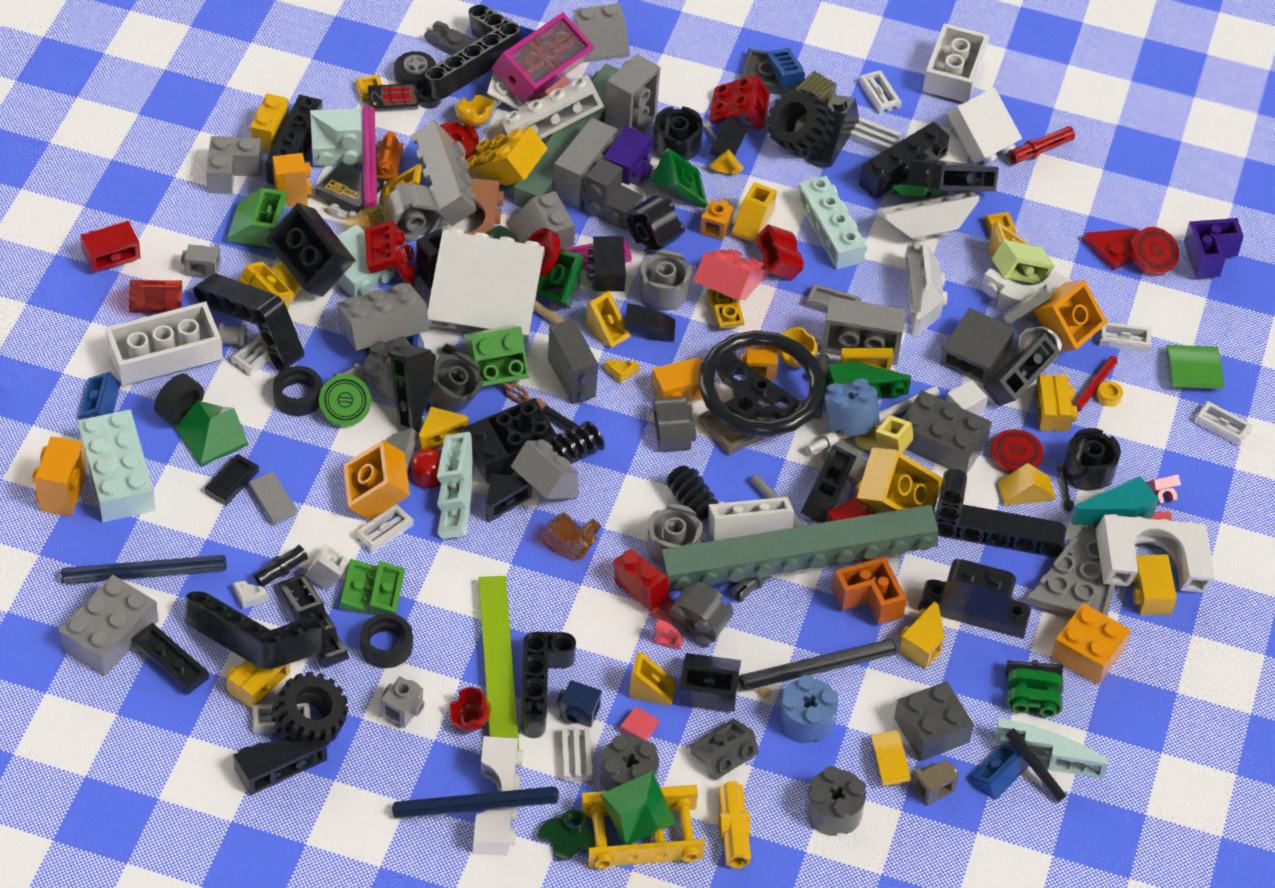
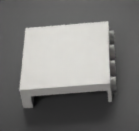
(484, 282)

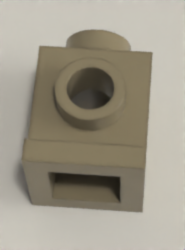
(935, 781)

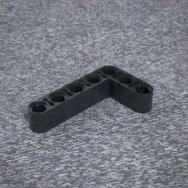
(495, 36)
(258, 308)
(993, 526)
(251, 639)

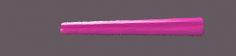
(369, 157)

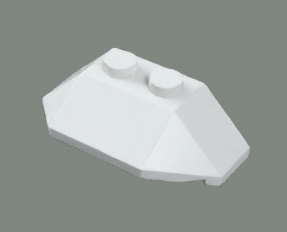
(931, 215)
(924, 286)

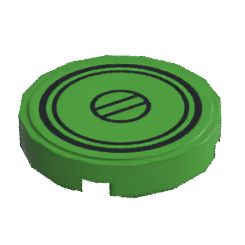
(344, 400)

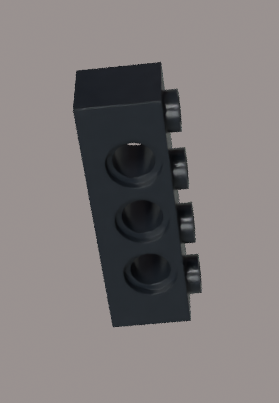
(296, 132)

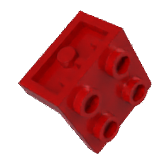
(741, 98)
(388, 248)

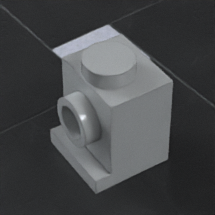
(201, 260)

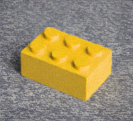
(897, 482)

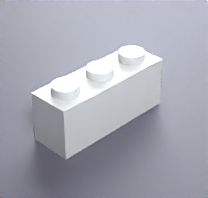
(749, 517)

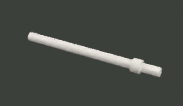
(831, 438)

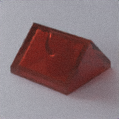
(154, 295)

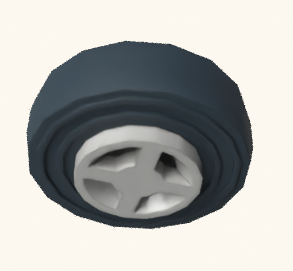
(412, 68)

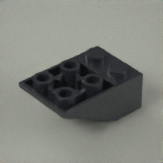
(502, 436)

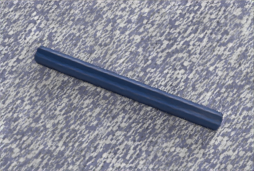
(144, 569)
(475, 802)

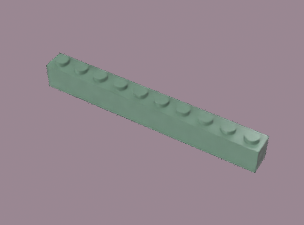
(801, 547)

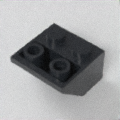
(709, 682)

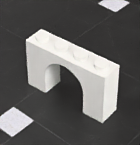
(1183, 541)

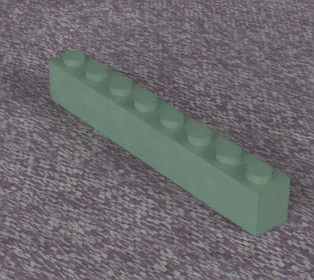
(542, 176)

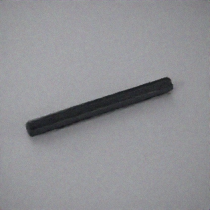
(817, 664)

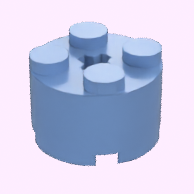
(852, 407)
(808, 710)

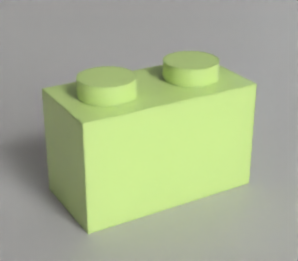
(1023, 262)

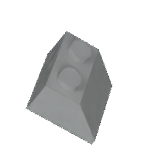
(604, 29)
(544, 212)
(546, 471)

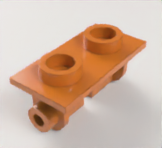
(388, 156)

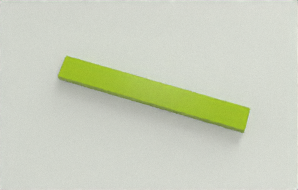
(498, 657)

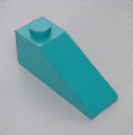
(1126, 500)

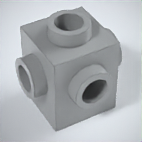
(402, 701)

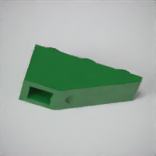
(885, 381)

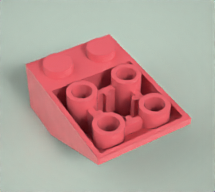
(730, 273)

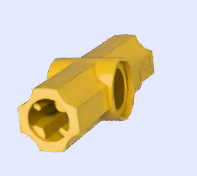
(734, 825)

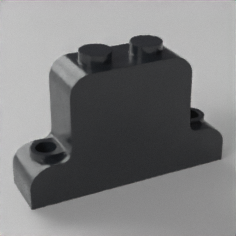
(951, 175)
(979, 598)

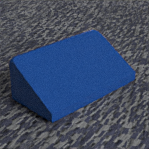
(99, 396)
(999, 771)

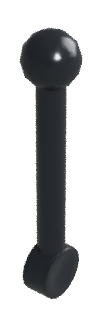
(1068, 504)

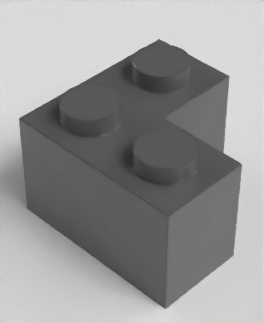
(606, 195)

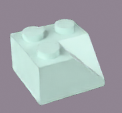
(336, 137)

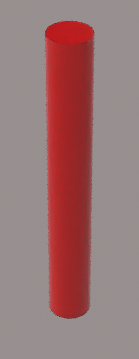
(1095, 382)

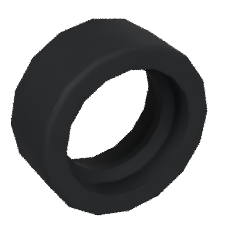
(297, 375)
(178, 398)
(382, 623)

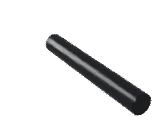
(1036, 765)

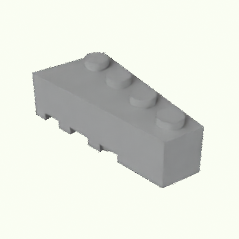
(445, 172)

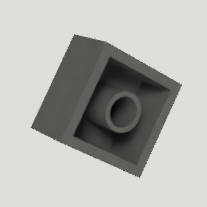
(933, 721)

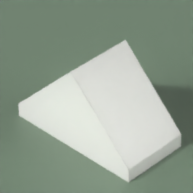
(326, 567)

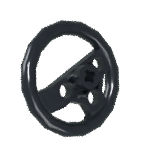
(758, 390)

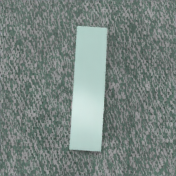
(456, 485)
(1061, 752)

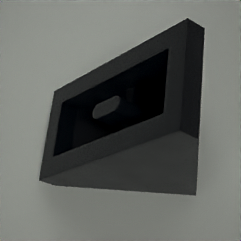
(505, 494)

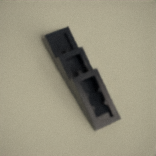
(305, 604)

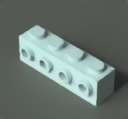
(832, 222)

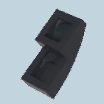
(729, 137)
(645, 319)

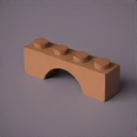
(486, 203)

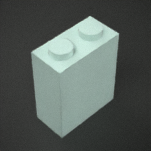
(358, 279)

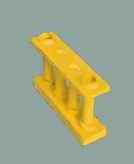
(679, 799)

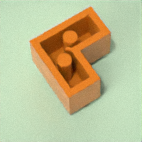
(872, 585)

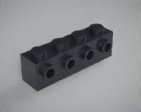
(889, 166)

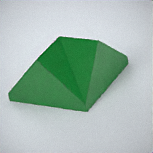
(679, 179)
(563, 280)
(211, 432)
(638, 809)

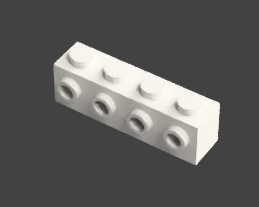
(557, 109)

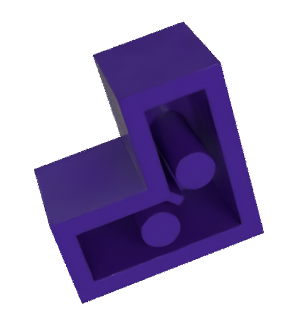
(633, 153)
(1210, 243)

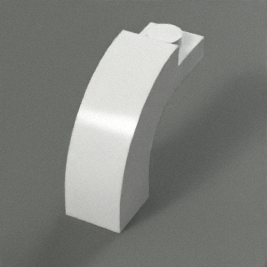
(1010, 293)

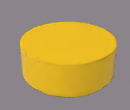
(1109, 393)

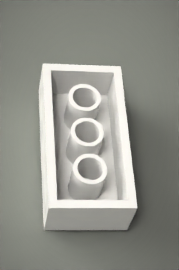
(164, 343)

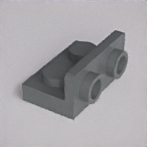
(725, 748)

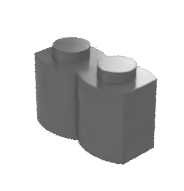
(673, 423)

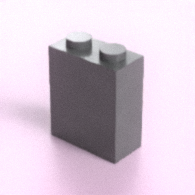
(977, 346)
(572, 361)

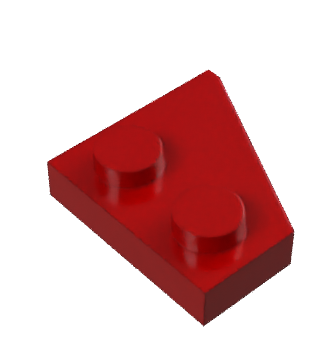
(1112, 245)

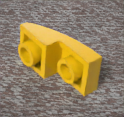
(724, 310)
(890, 758)

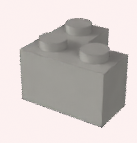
(231, 158)

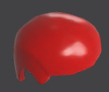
(424, 467)
(470, 710)

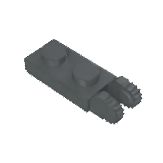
(452, 39)

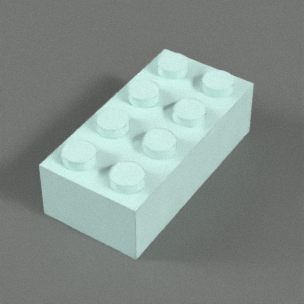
(116, 465)

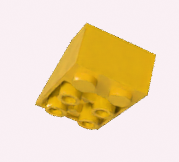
(507, 157)

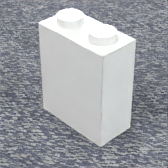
(984, 126)

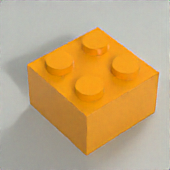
(1071, 314)
(60, 476)
(376, 480)
(1090, 643)

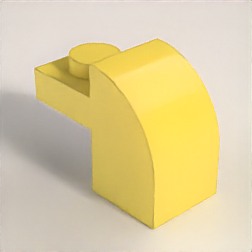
(891, 434)

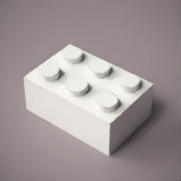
(955, 63)

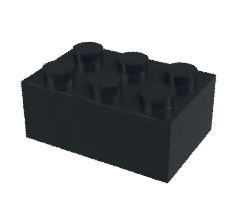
(310, 249)

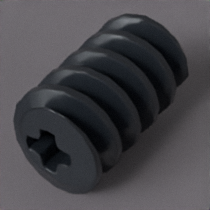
(578, 441)
(691, 490)

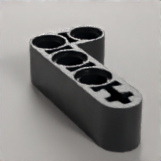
(546, 656)

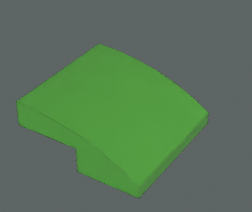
(1195, 366)
(371, 588)

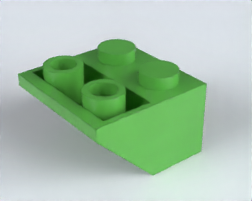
(258, 216)
(498, 354)

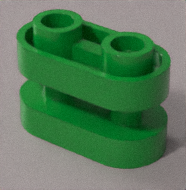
(1035, 692)

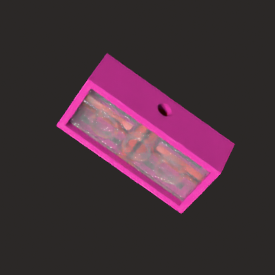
(542, 57)

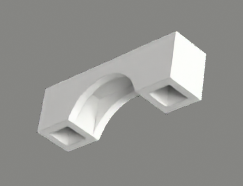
(493, 827)

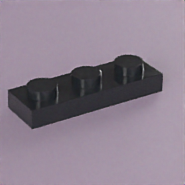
(170, 658)

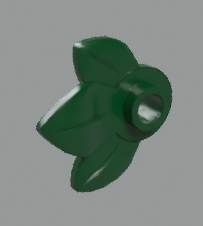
(568, 838)

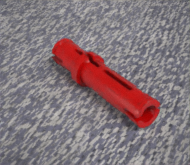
(1034, 148)

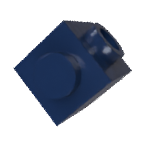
(579, 703)

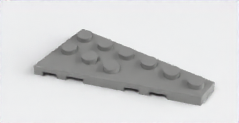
(1074, 579)

